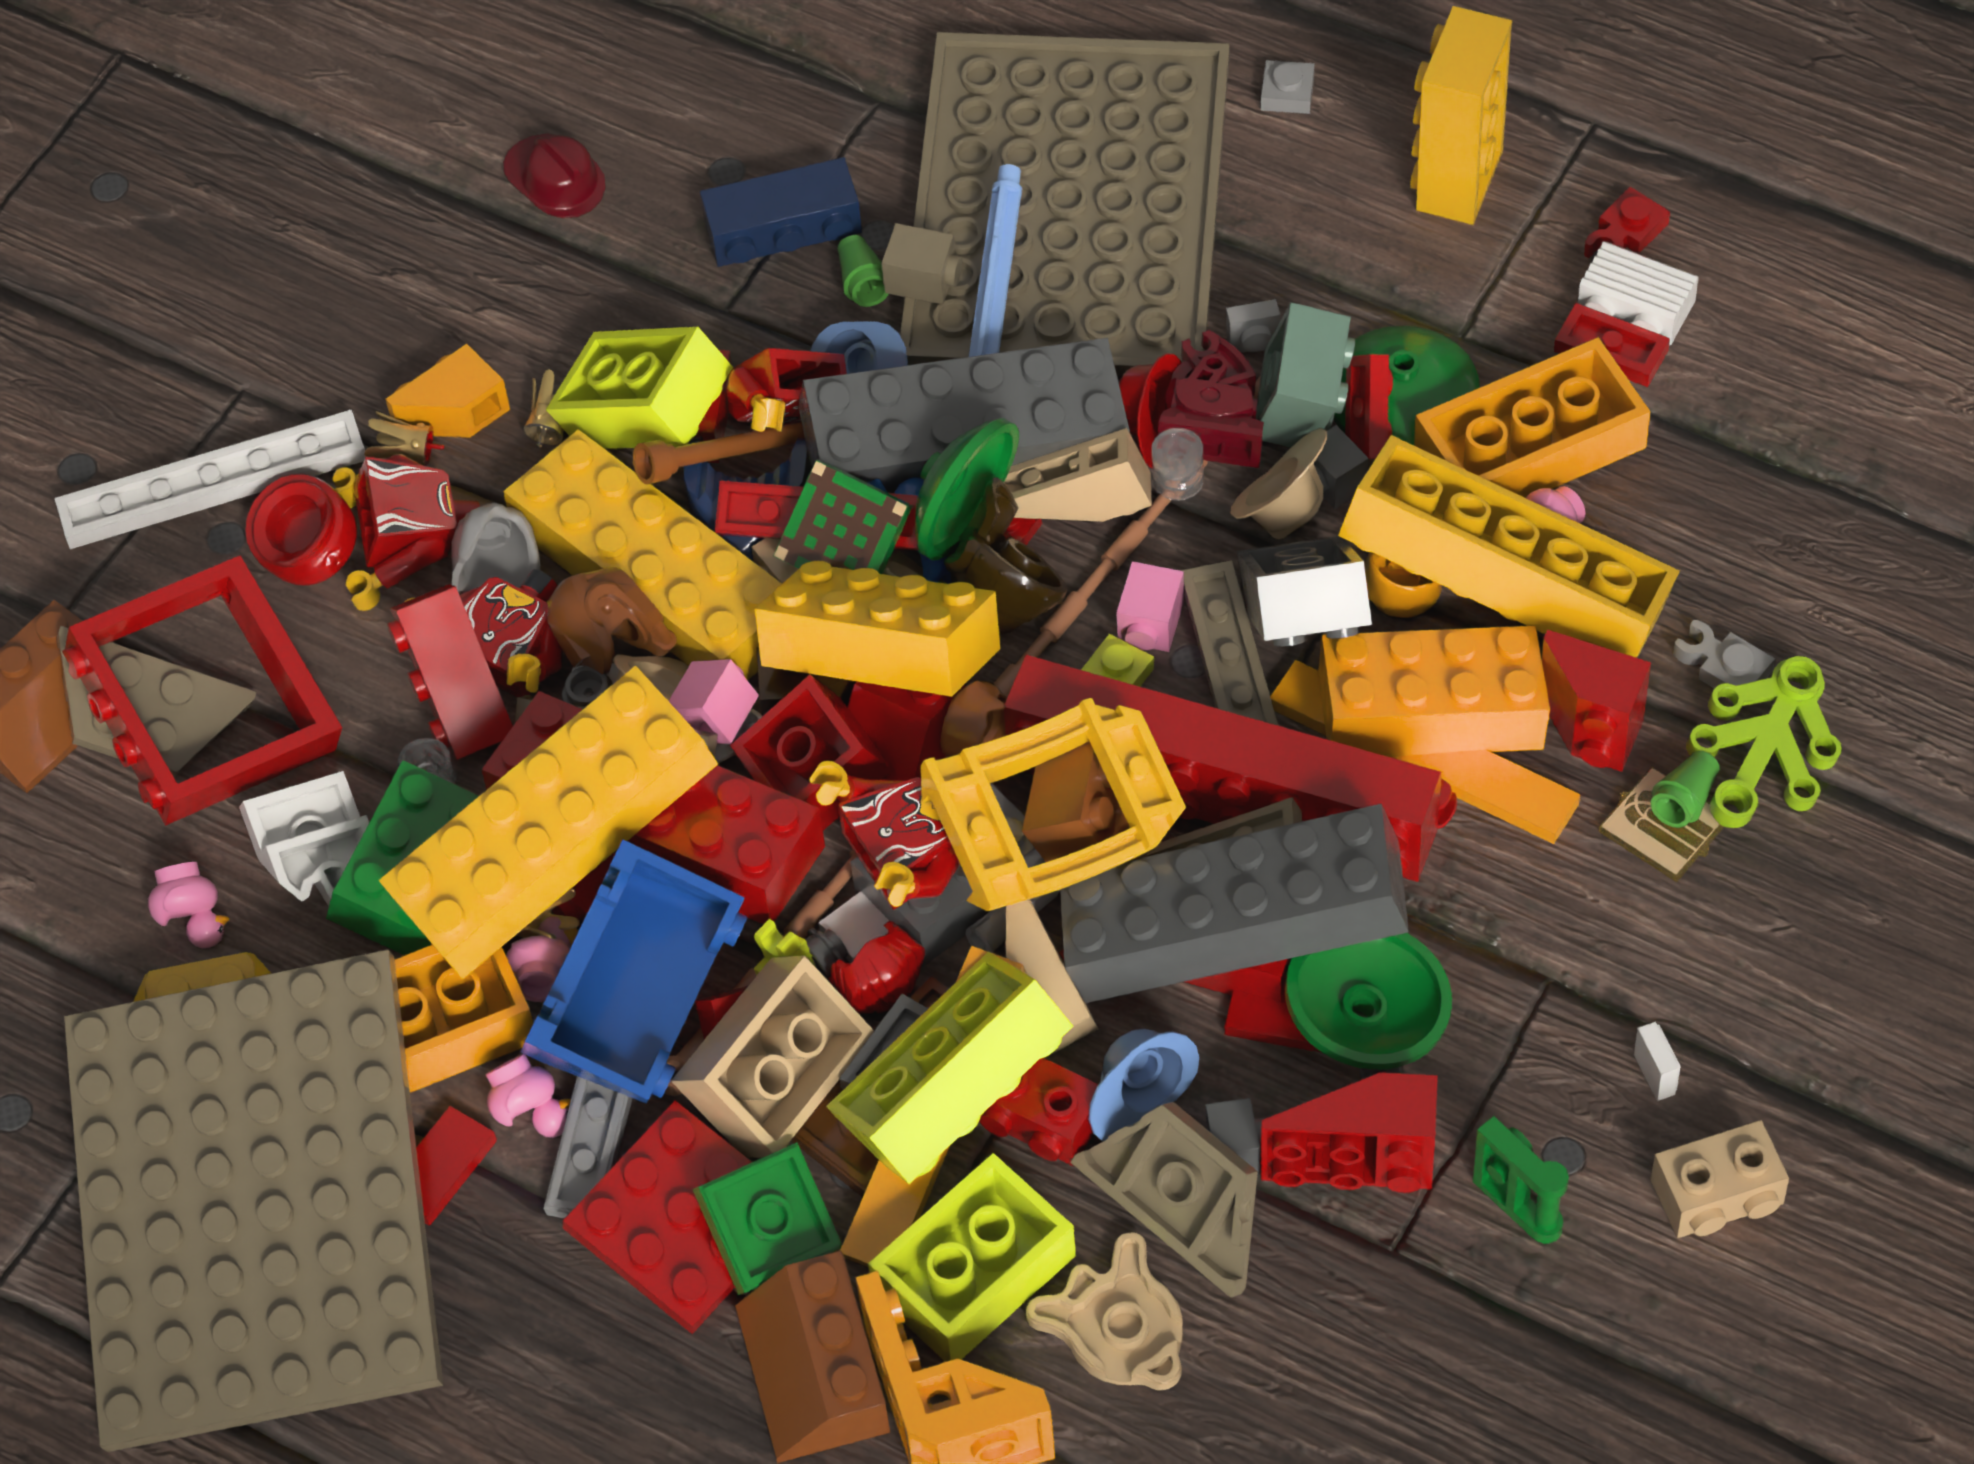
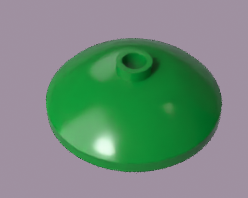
(1435, 373)
(958, 480)
(1385, 978)

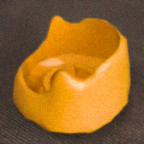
(1397, 590)

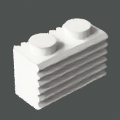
(1638, 290)

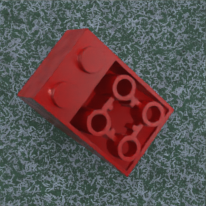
(1357, 1136)

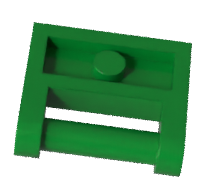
(1509, 1170)

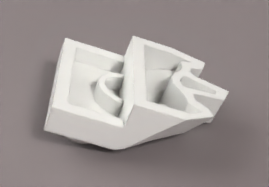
(306, 833)

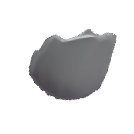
(493, 544)

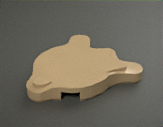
(1117, 1322)

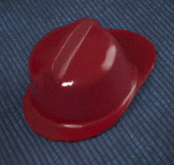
(555, 175)

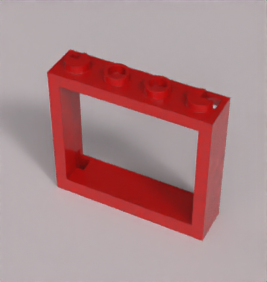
(273, 648)

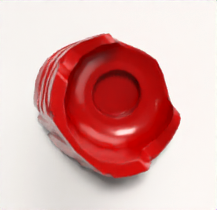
(880, 971)

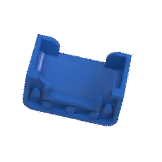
(634, 974)

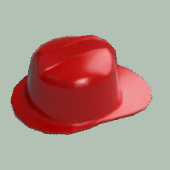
(1143, 397)

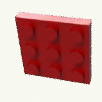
(650, 1223)

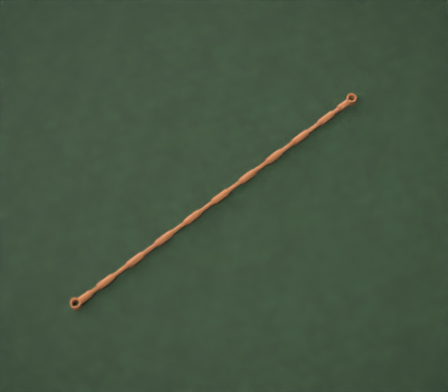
(1051, 631)

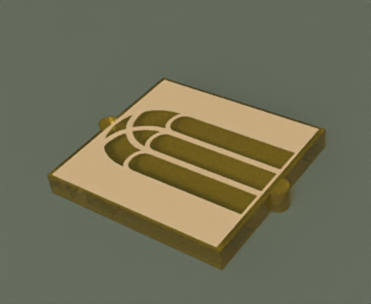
(1657, 844)

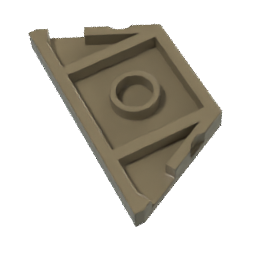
(173, 702)
(1181, 1189)

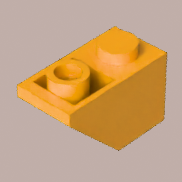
(453, 396)

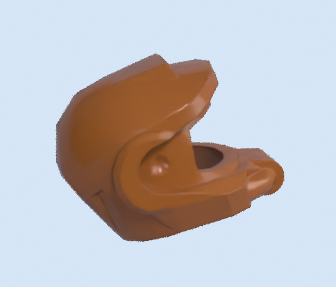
(601, 605)

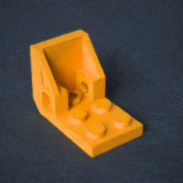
(986, 1414)

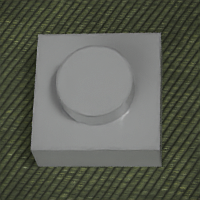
(1287, 87)
(1252, 325)

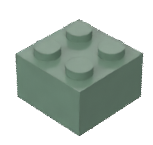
(1303, 374)

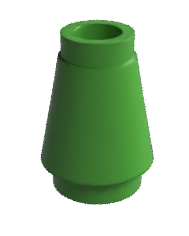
(861, 272)
(1684, 791)

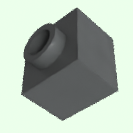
(1340, 467)
(1236, 1128)

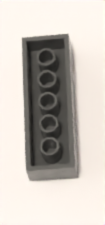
(898, 417)
(1234, 904)

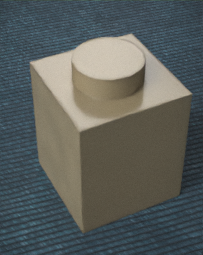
(920, 264)

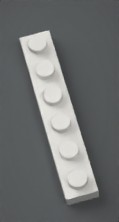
(209, 479)

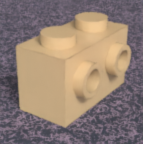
(1720, 1180)

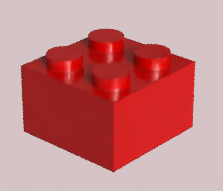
(799, 735)

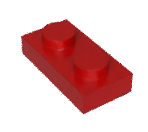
(1632, 347)
(1367, 403)

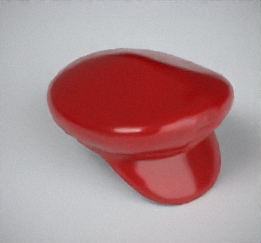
(301, 530)

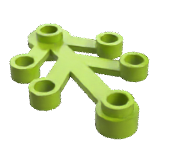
(1769, 734)

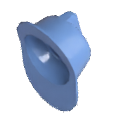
(864, 345)
(1140, 1075)

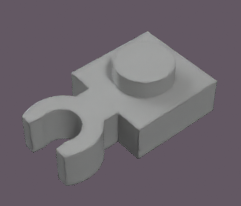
(1723, 662)

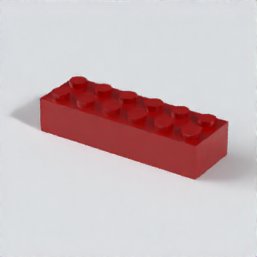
(718, 829)

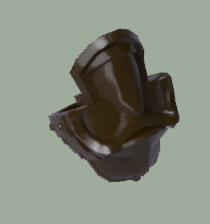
(1002, 564)

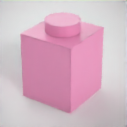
(1150, 606)
(714, 698)

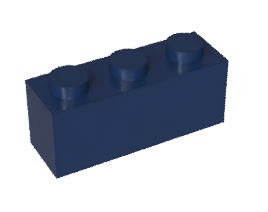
(781, 212)

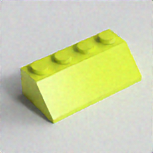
(951, 1066)

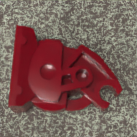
(1215, 400)

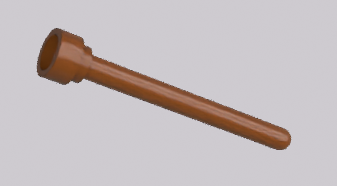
(658, 460)

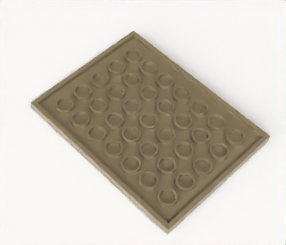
(1113, 181)
(250, 1202)

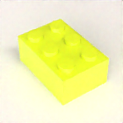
(641, 386)
(975, 1258)

